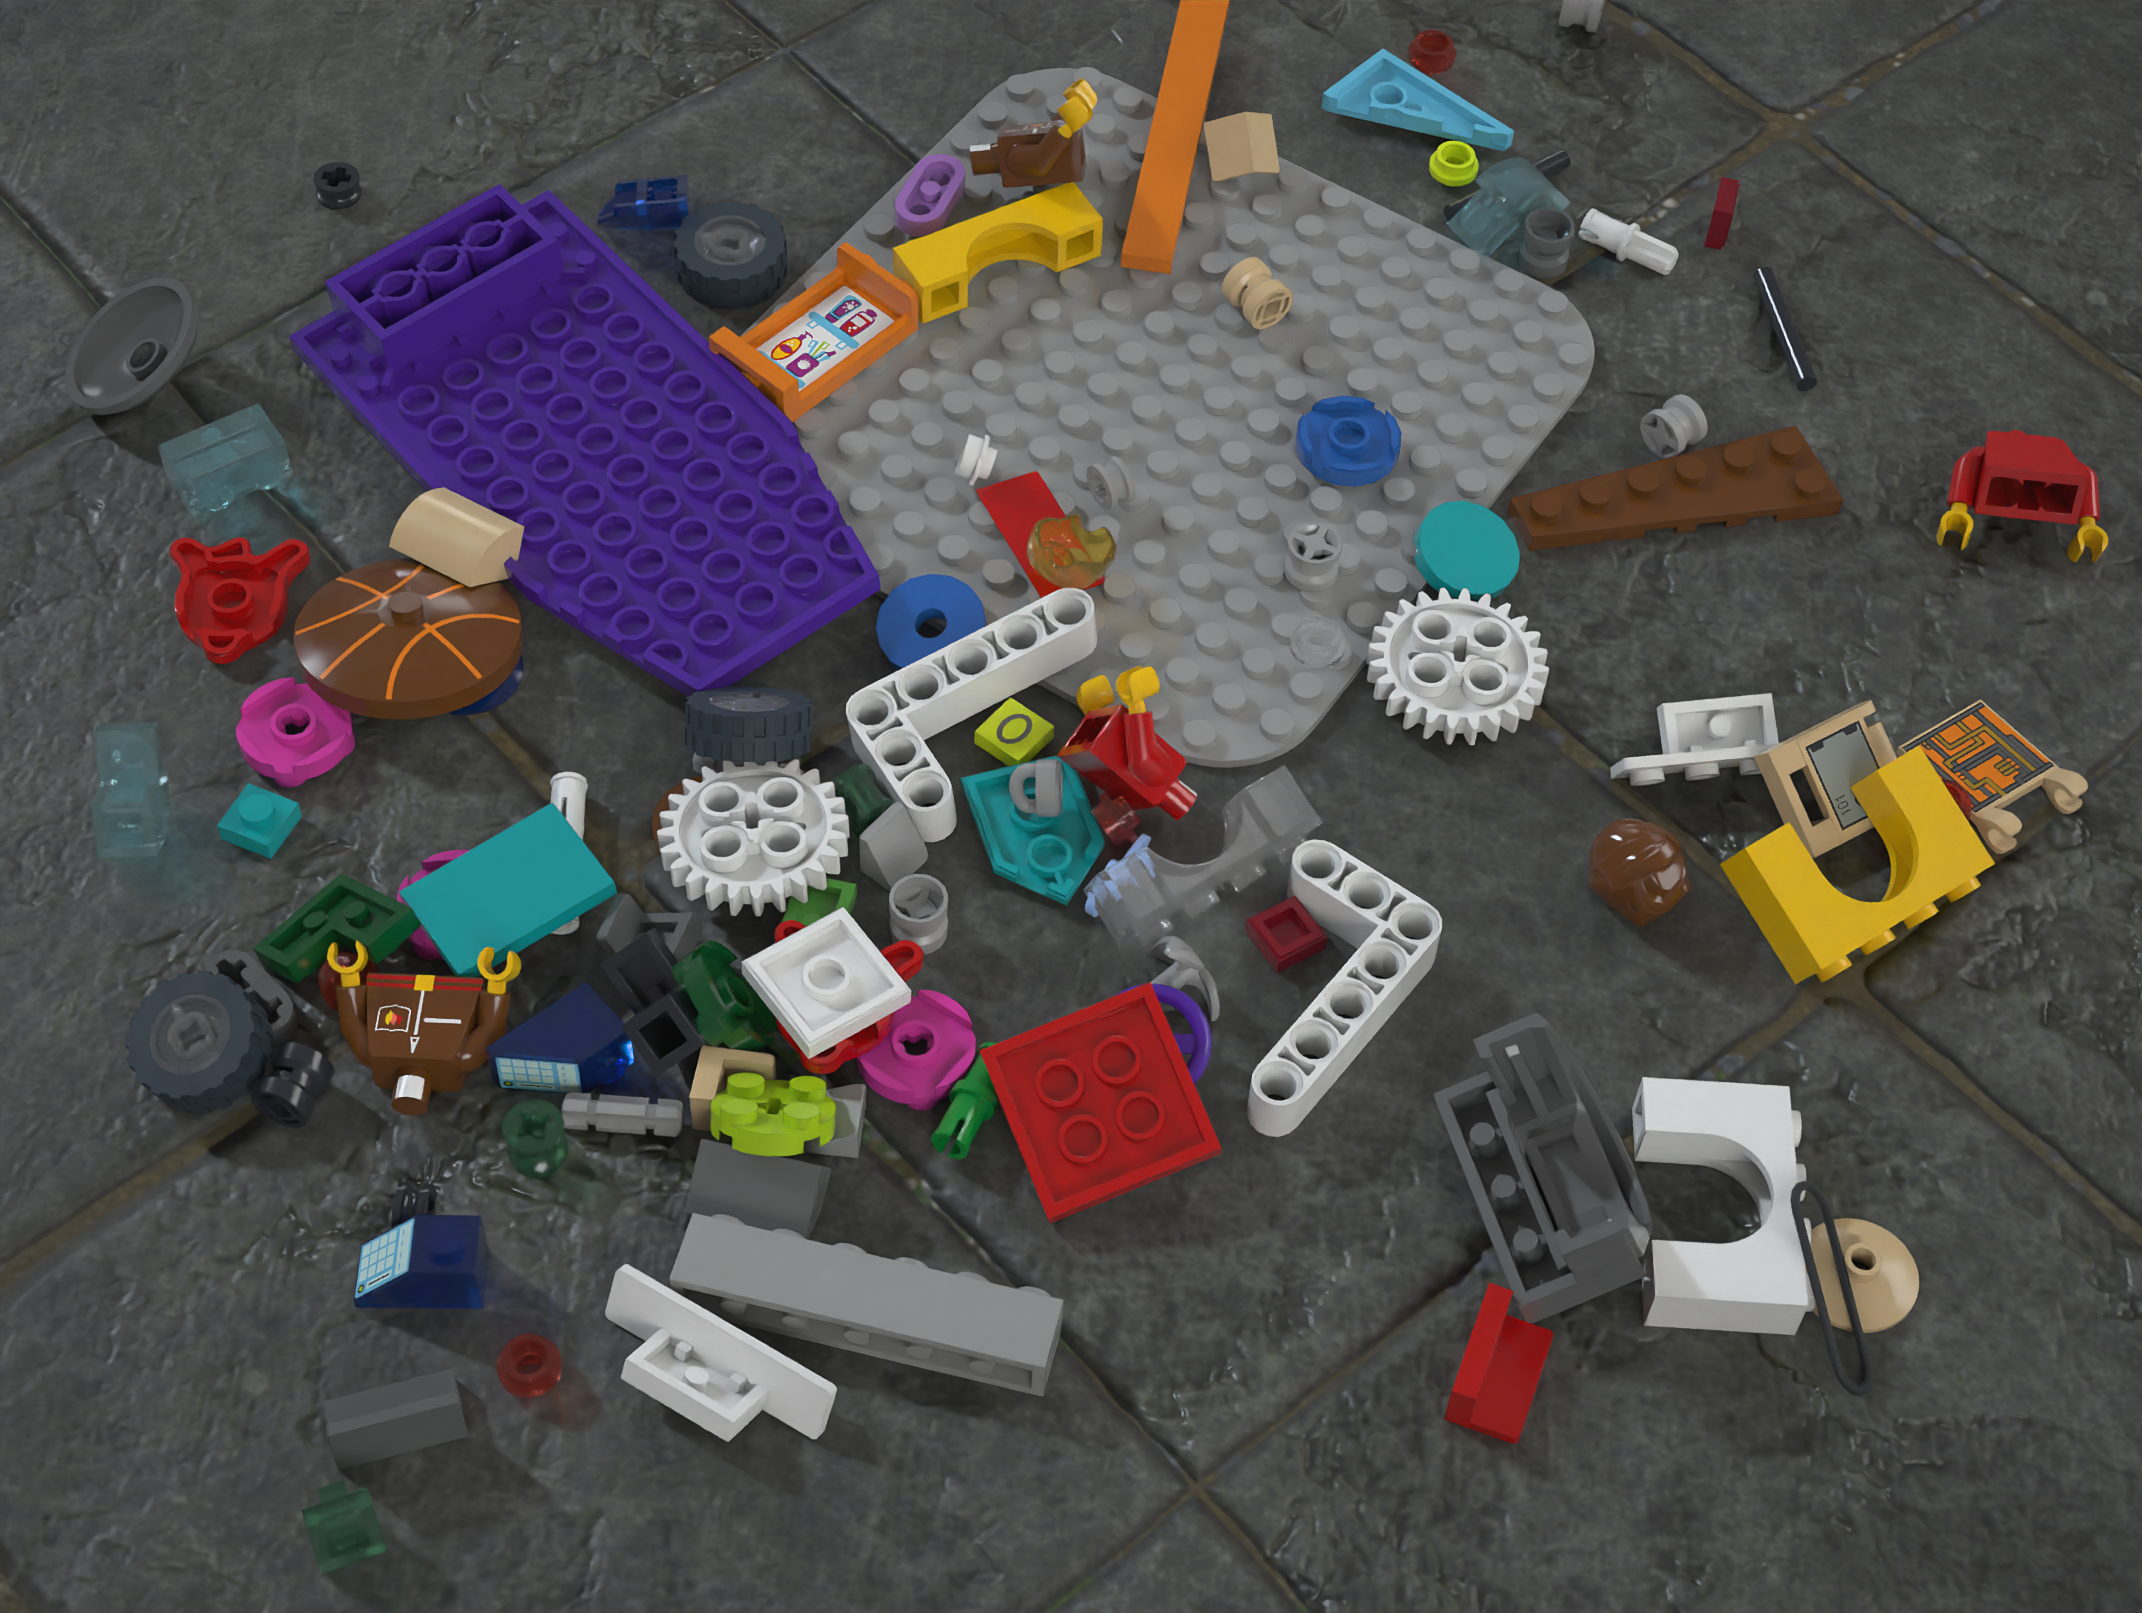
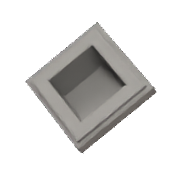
(891, 847)
(849, 1120)

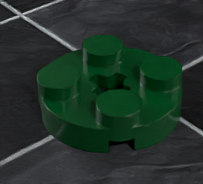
(726, 1004)

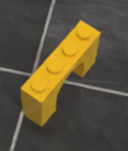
(1814, 923)

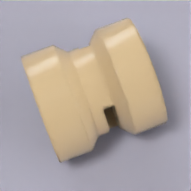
(1261, 297)

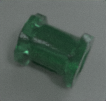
(862, 797)

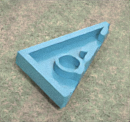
(1403, 97)

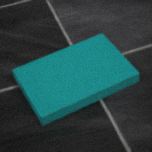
(508, 891)

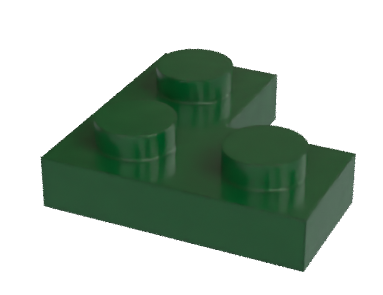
(341, 915)

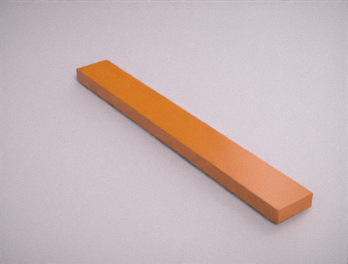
(1174, 136)

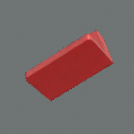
(1498, 1370)

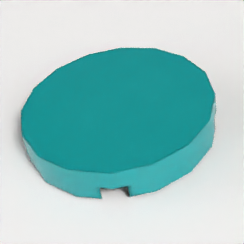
(1467, 549)

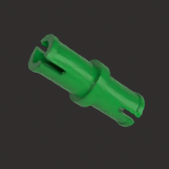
(971, 1104)

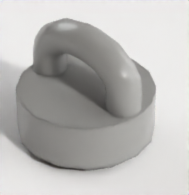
(1047, 788)

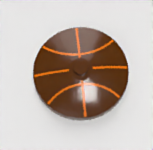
(406, 641)

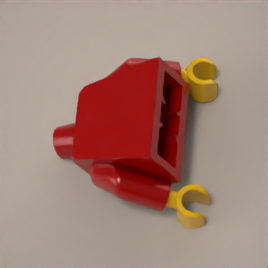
(2025, 480)
(1121, 749)

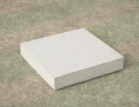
(826, 982)

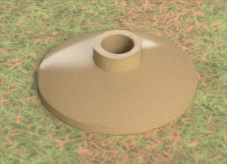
(1882, 1293)

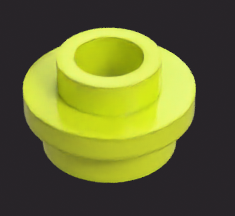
(1454, 164)

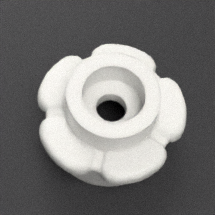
(976, 459)

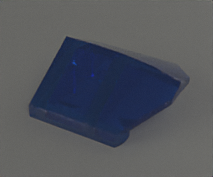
(647, 204)

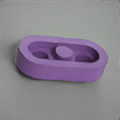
(929, 195)

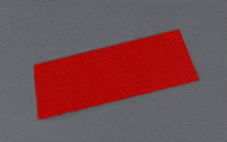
(1015, 510)

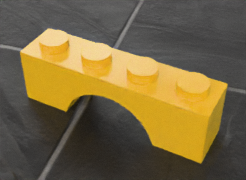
(1046, 228)

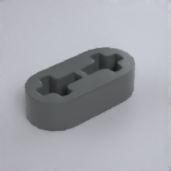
(262, 988)

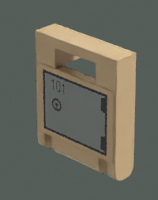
(1833, 760)

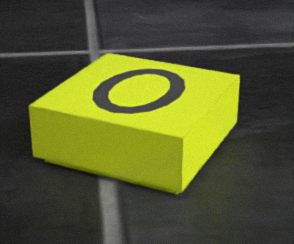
(1014, 733)

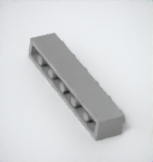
(869, 1303)

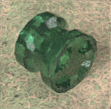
(534, 1154)

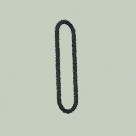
(1817, 1290)

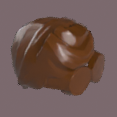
(1638, 870)

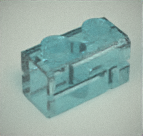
(225, 460)

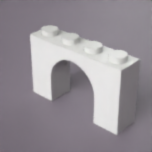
(1753, 1138)

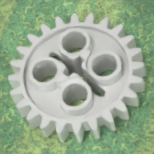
(1457, 666)
(753, 835)

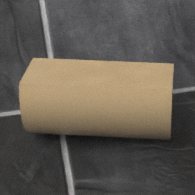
(457, 537)

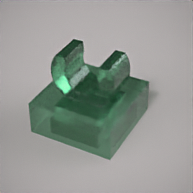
(343, 1527)

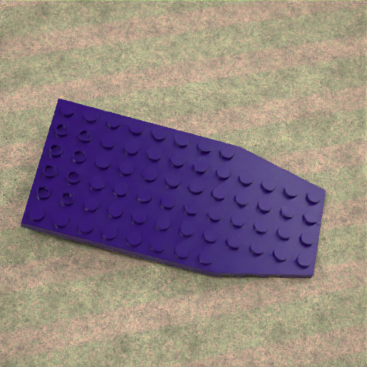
(580, 404)

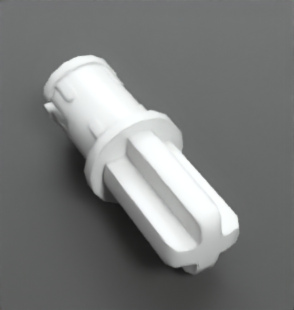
(1628, 242)

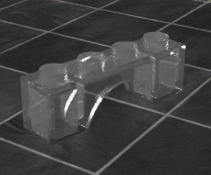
(1147, 890)

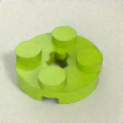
(773, 1114)

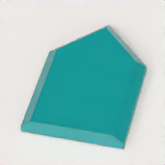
(1032, 850)

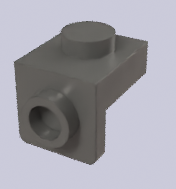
(628, 922)

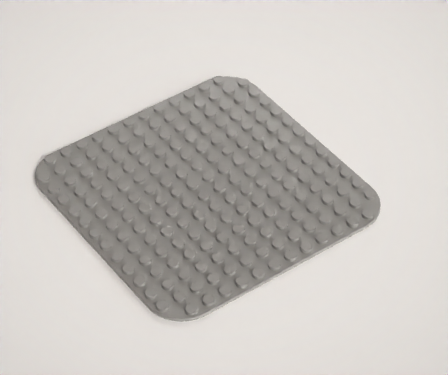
(1198, 414)

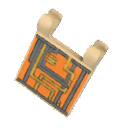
(1995, 770)

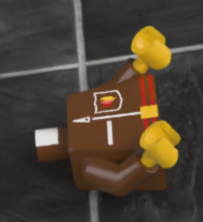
(1044, 150)
(421, 1028)

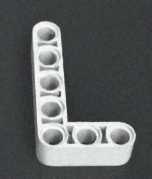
(957, 695)
(1382, 951)

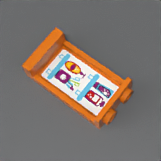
(824, 334)

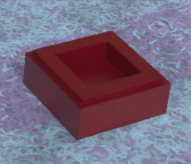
(1722, 213)
(1285, 934)

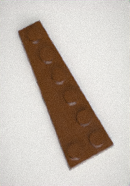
(1725, 483)

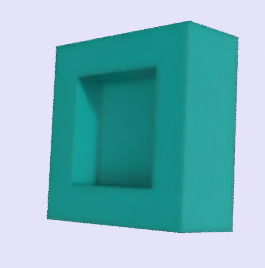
(259, 821)

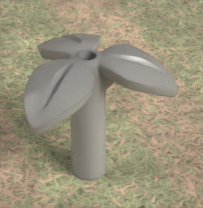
(1186, 970)

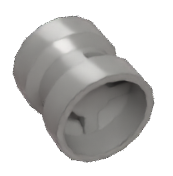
(919, 911)

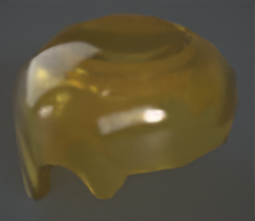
(1069, 553)

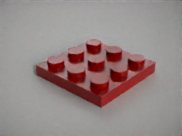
(1100, 1102)

